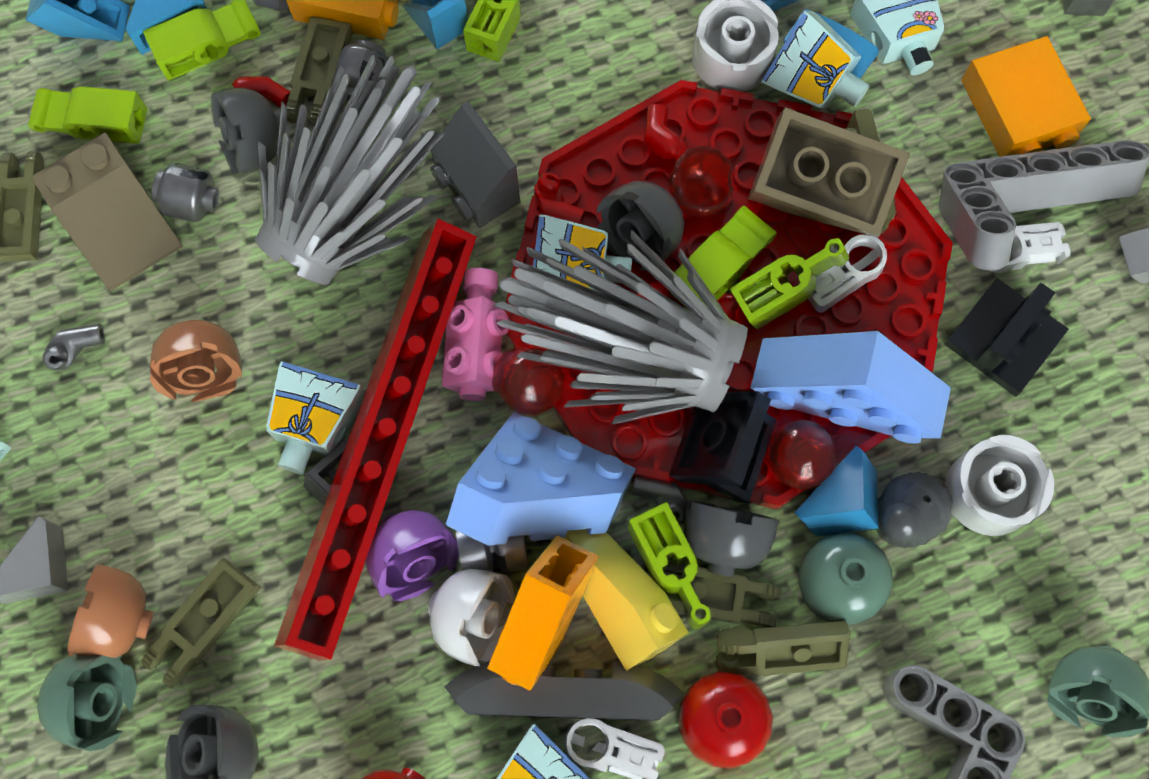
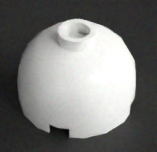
(468, 614)

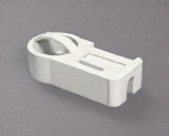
(1037, 245)
(843, 280)
(623, 751)

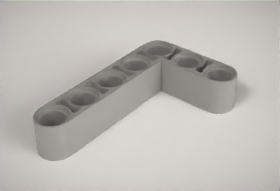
(984, 192)
(971, 729)

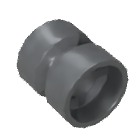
(479, 556)

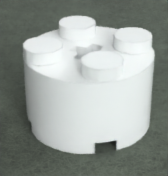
(735, 43)
(1018, 473)

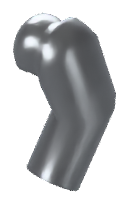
(662, 493)

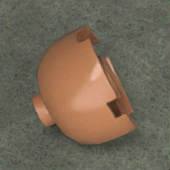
(186, 357)
(110, 615)

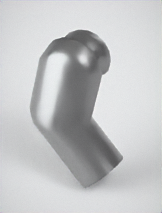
(69, 343)

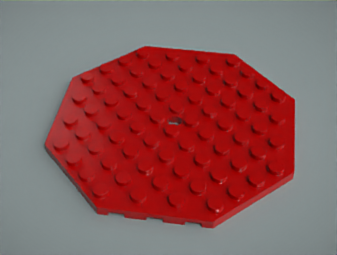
(899, 303)

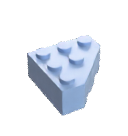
(853, 382)
(537, 486)

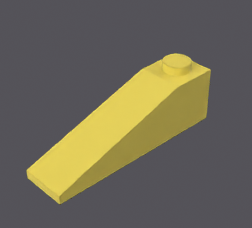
(627, 602)

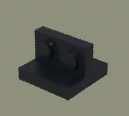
(1008, 335)
(726, 445)

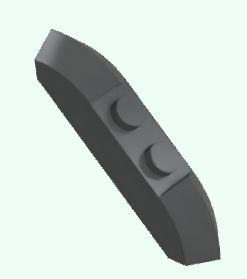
(626, 696)

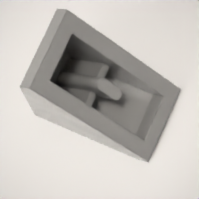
(35, 564)

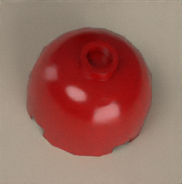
(725, 720)

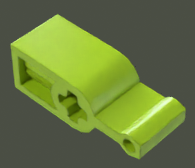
(491, 26)
(200, 37)
(89, 113)
(728, 252)
(770, 294)
(660, 540)

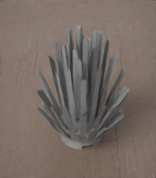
(326, 192)
(650, 352)

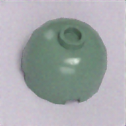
(845, 578)
(1107, 688)
(81, 700)

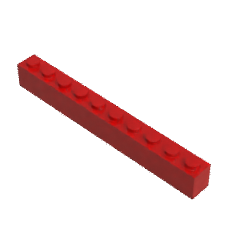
(375, 445)

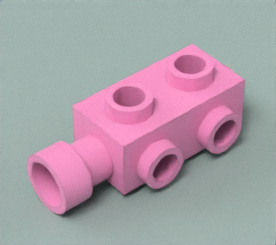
(473, 337)

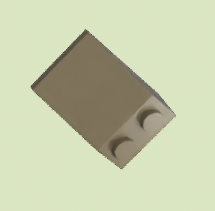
(828, 174)
(106, 211)

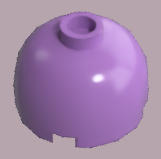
(408, 551)

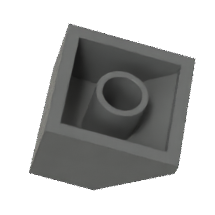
(475, 168)

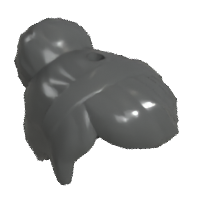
(904, 514)

